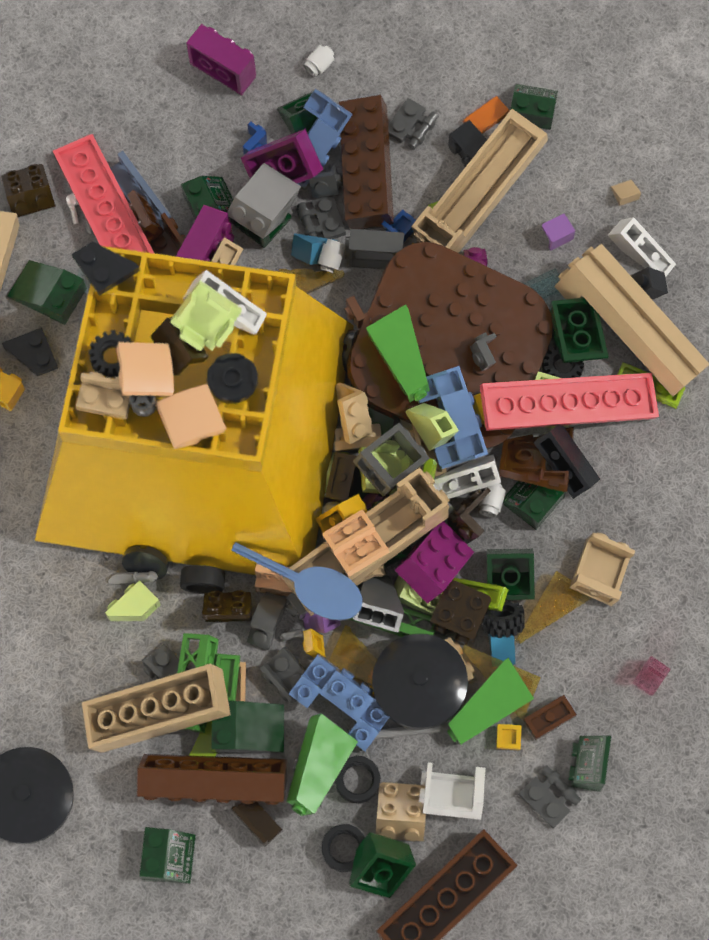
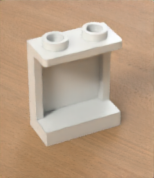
(452, 793)

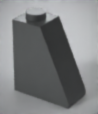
(380, 604)

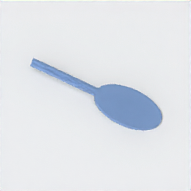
(318, 588)

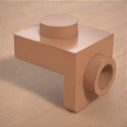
(354, 311)

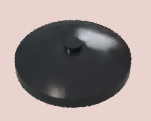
(420, 681)
(33, 795)

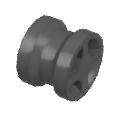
(143, 410)

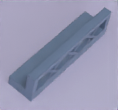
(130, 179)

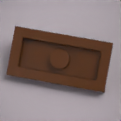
(549, 717)

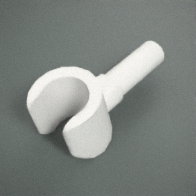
(72, 202)

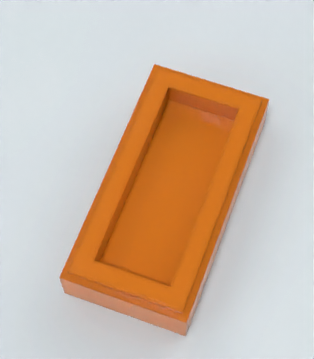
(488, 114)

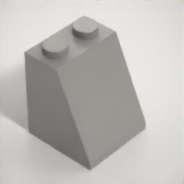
(264, 201)

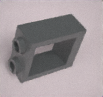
(372, 248)
(376, 472)

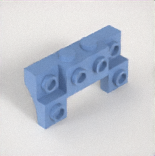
(327, 127)
(453, 397)
(346, 694)

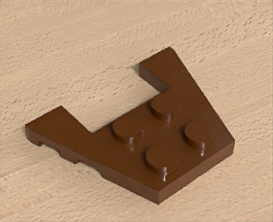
(525, 463)

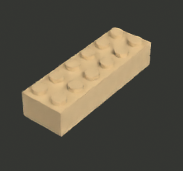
(155, 708)

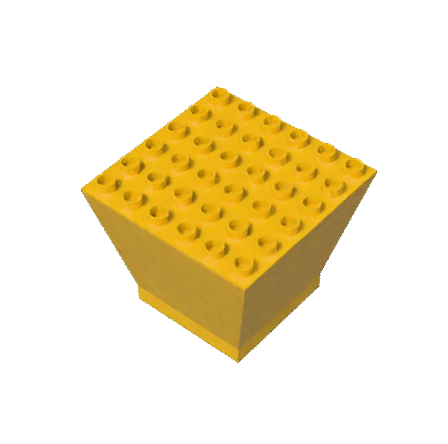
(252, 485)

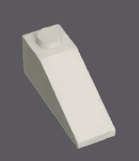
(640, 246)
(251, 315)
(469, 477)

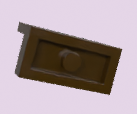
(181, 352)
(342, 477)
(257, 821)

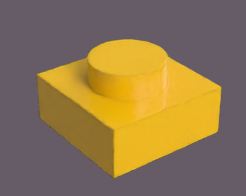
(313, 643)
(508, 737)

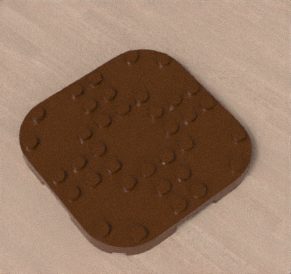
(449, 306)

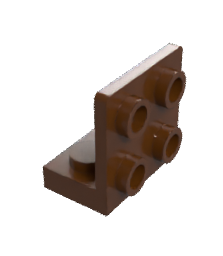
(145, 216)
(169, 241)

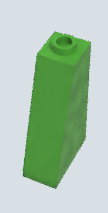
(399, 349)
(492, 702)
(319, 763)

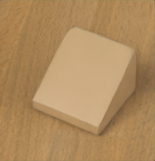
(626, 192)

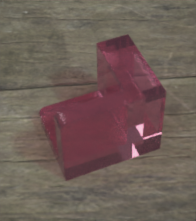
(651, 676)

